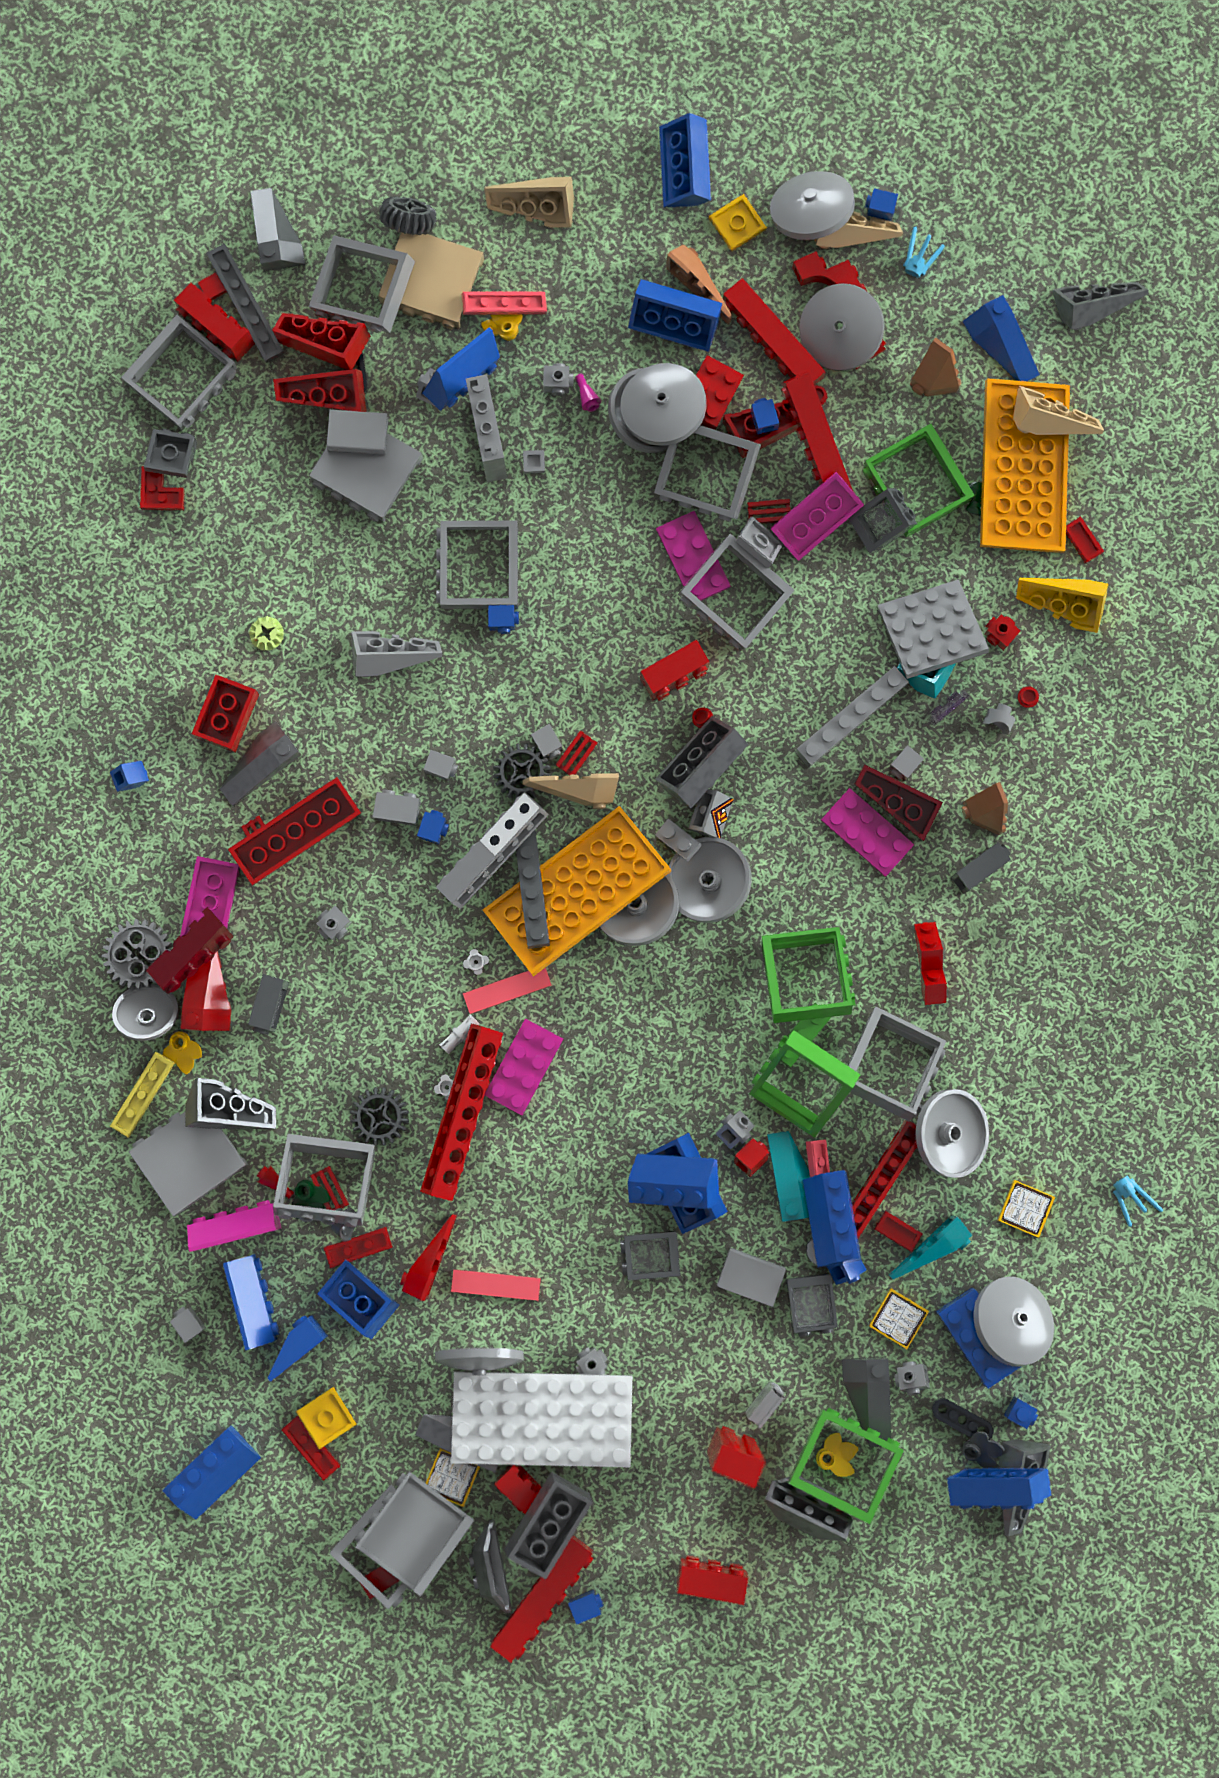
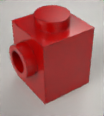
(751, 1157)

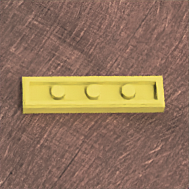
(142, 1094)

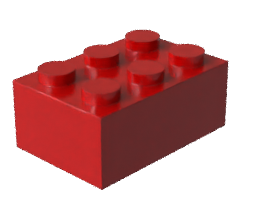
(720, 386)
(675, 671)
(225, 713)
(712, 1580)

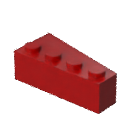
(323, 339)
(518, 1487)

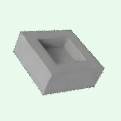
(534, 461)

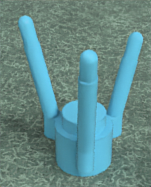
(915, 266)
(1128, 1187)

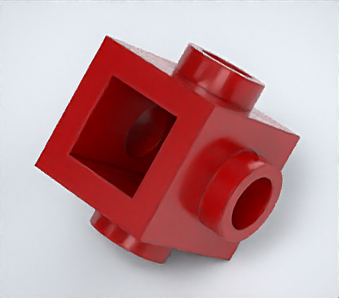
(998, 638)

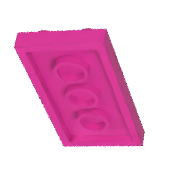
(817, 516)
(688, 550)
(867, 832)
(211, 887)
(523, 1067)

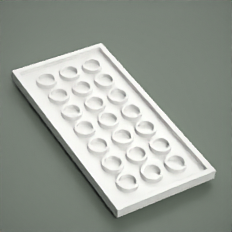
(542, 1419)

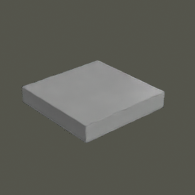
(759, 542)

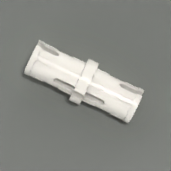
(458, 1035)

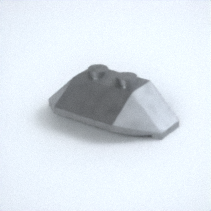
(807, 1511)
(489, 1568)

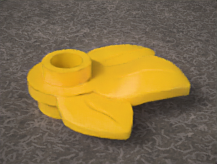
(499, 323)
(184, 1054)
(840, 1455)

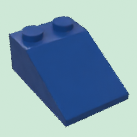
(358, 1299)
(303, 1338)

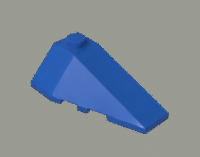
(1000, 336)

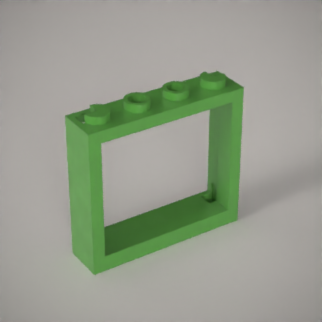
(943, 457)
(801, 939)
(787, 1106)
(870, 1435)

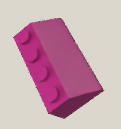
(232, 1227)

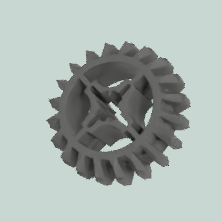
(407, 215)
(535, 758)
(363, 1108)

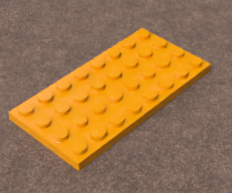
(1022, 474)
(582, 888)

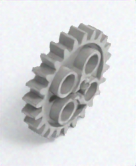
(124, 969)

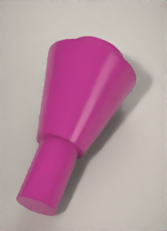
(589, 399)

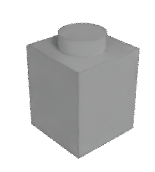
(547, 742)
(905, 763)
(440, 765)
(187, 1323)

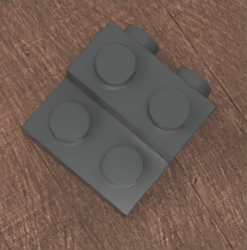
(170, 453)

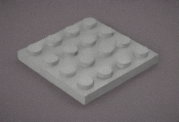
(933, 629)

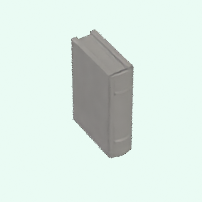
(357, 432)
(751, 1277)
(765, 1404)

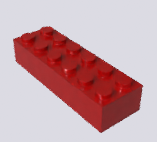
(294, 831)
(735, 1456)

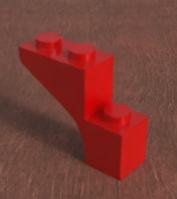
(812, 269)
(931, 963)

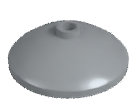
(138, 1005)

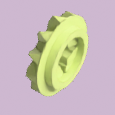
(262, 642)

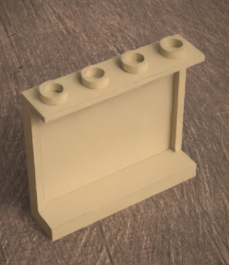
(437, 278)

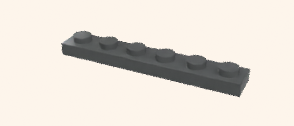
(245, 303)
(532, 893)

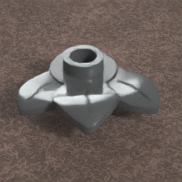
(982, 1450)

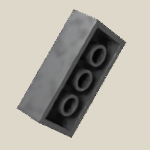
(702, 761)
(548, 1525)

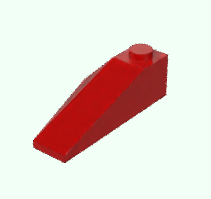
(206, 999)
(424, 1270)

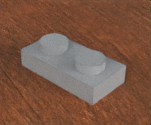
(678, 840)

